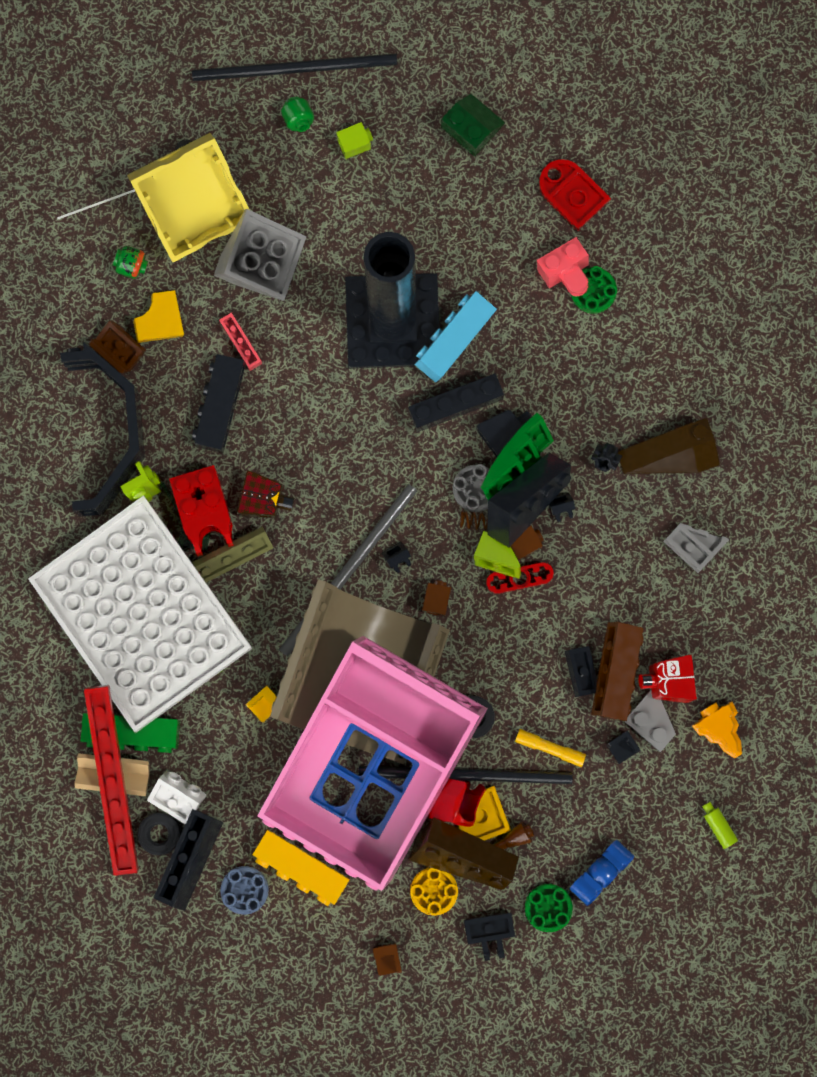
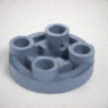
(244, 890)

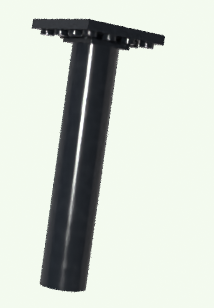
(391, 307)

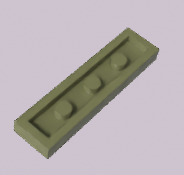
(228, 557)

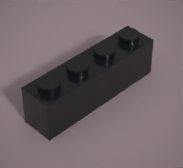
(219, 403)
(456, 403)
(188, 860)

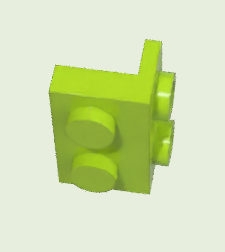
(143, 485)

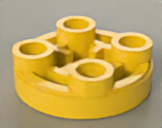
(434, 891)

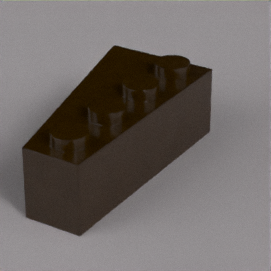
(463, 855)

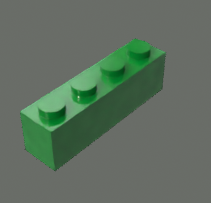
(158, 733)

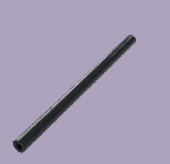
(294, 67)
(484, 775)

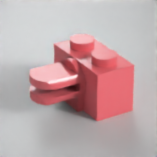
(566, 266)

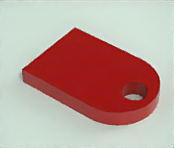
(573, 193)

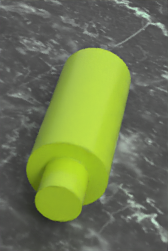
(719, 825)

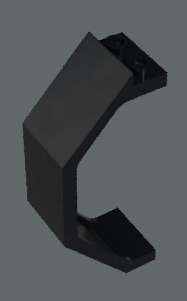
(75, 360)

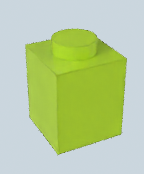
(354, 140)

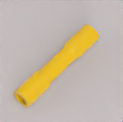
(564, 753)

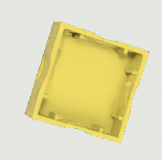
(189, 196)

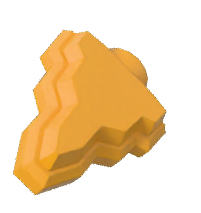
(720, 727)

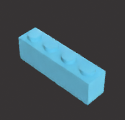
(455, 336)

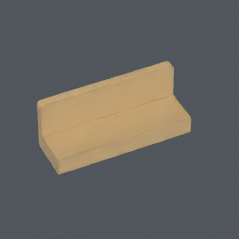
(135, 775)

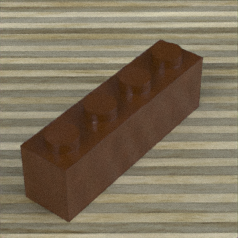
(617, 671)

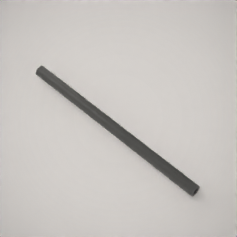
(360, 554)

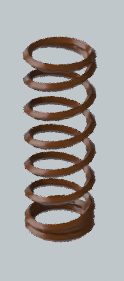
(475, 518)

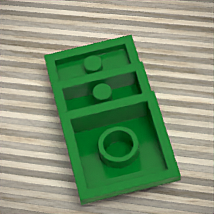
(517, 455)

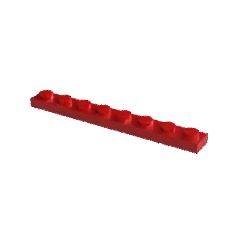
(111, 780)

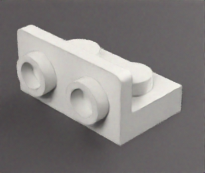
(176, 796)

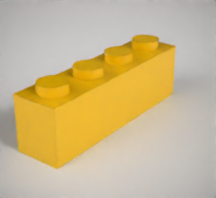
(301, 867)

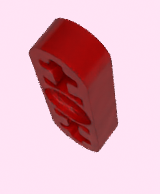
(535, 569)

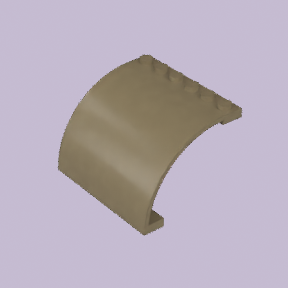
(325, 636)

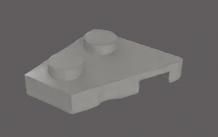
(694, 545)
(651, 722)

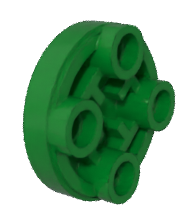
(599, 292)
(548, 908)

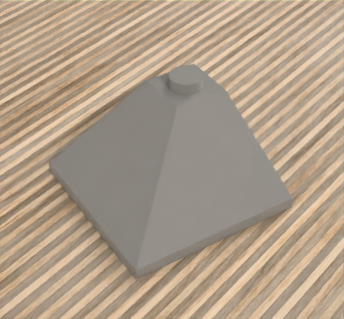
(260, 255)

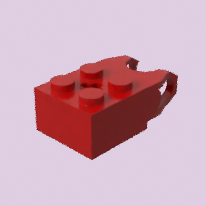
(206, 514)

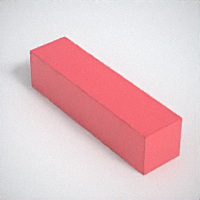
(240, 341)

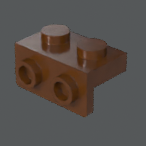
(117, 347)

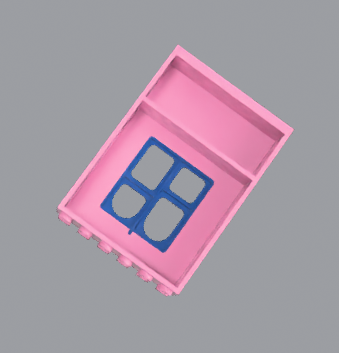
(404, 714)

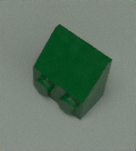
(471, 124)

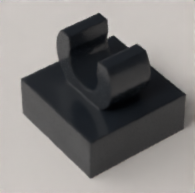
(561, 504)
(396, 555)

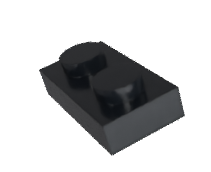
(581, 671)

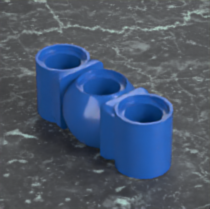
(602, 872)

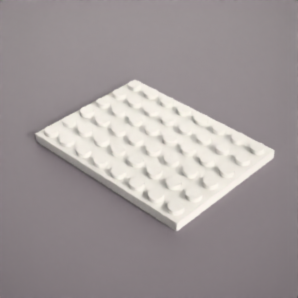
(140, 613)

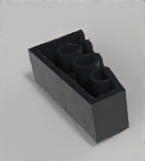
(526, 498)

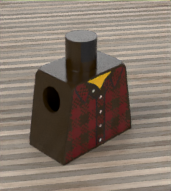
(262, 497)

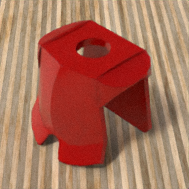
(457, 803)

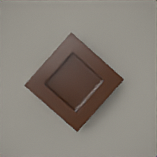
(387, 959)

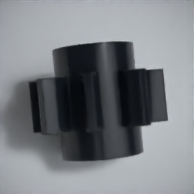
(606, 457)

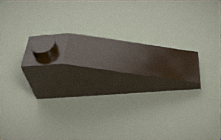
(677, 451)

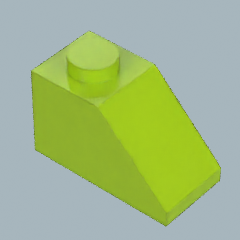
(496, 557)

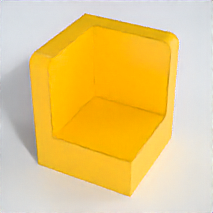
(262, 704)

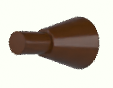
(518, 836)

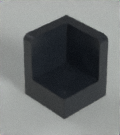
(623, 747)

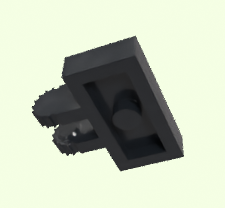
(489, 929)

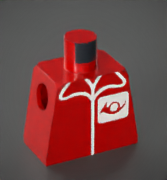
(671, 680)

